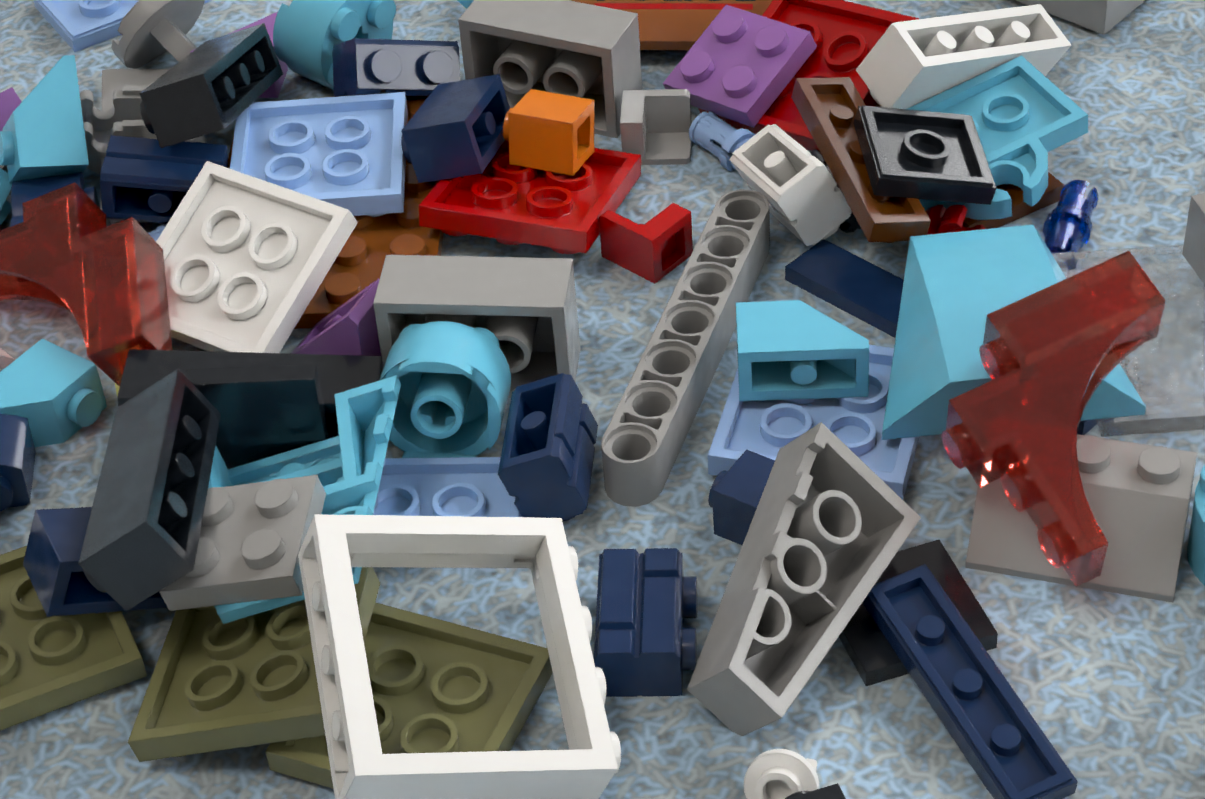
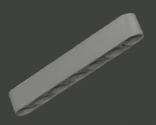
(685, 350)

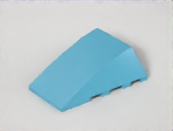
(942, 322)
(345, 464)

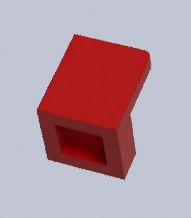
(647, 248)

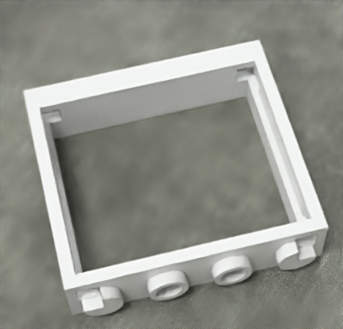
(343, 677)

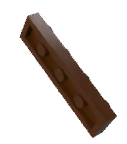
(829, 114)

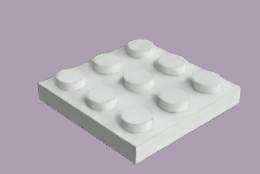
(246, 260)

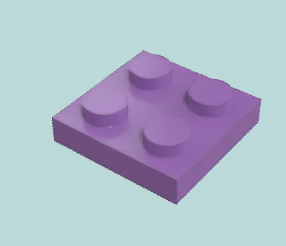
(741, 64)

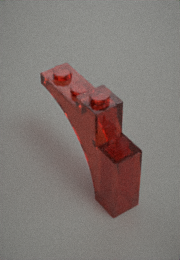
(96, 272)
(1044, 369)

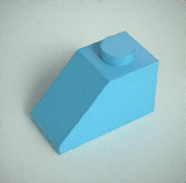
(47, 128)
(797, 353)
(53, 391)

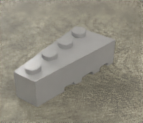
(798, 579)

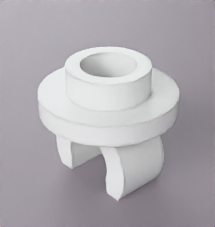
(780, 774)

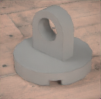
(156, 28)

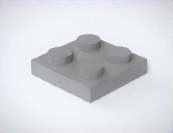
(249, 543)

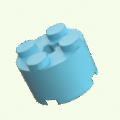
(311, 28)
(449, 390)

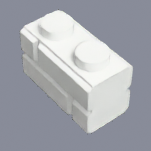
(794, 183)

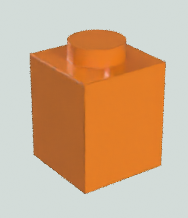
(550, 132)

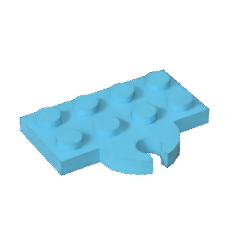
(1018, 123)

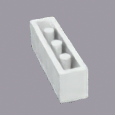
(939, 53)

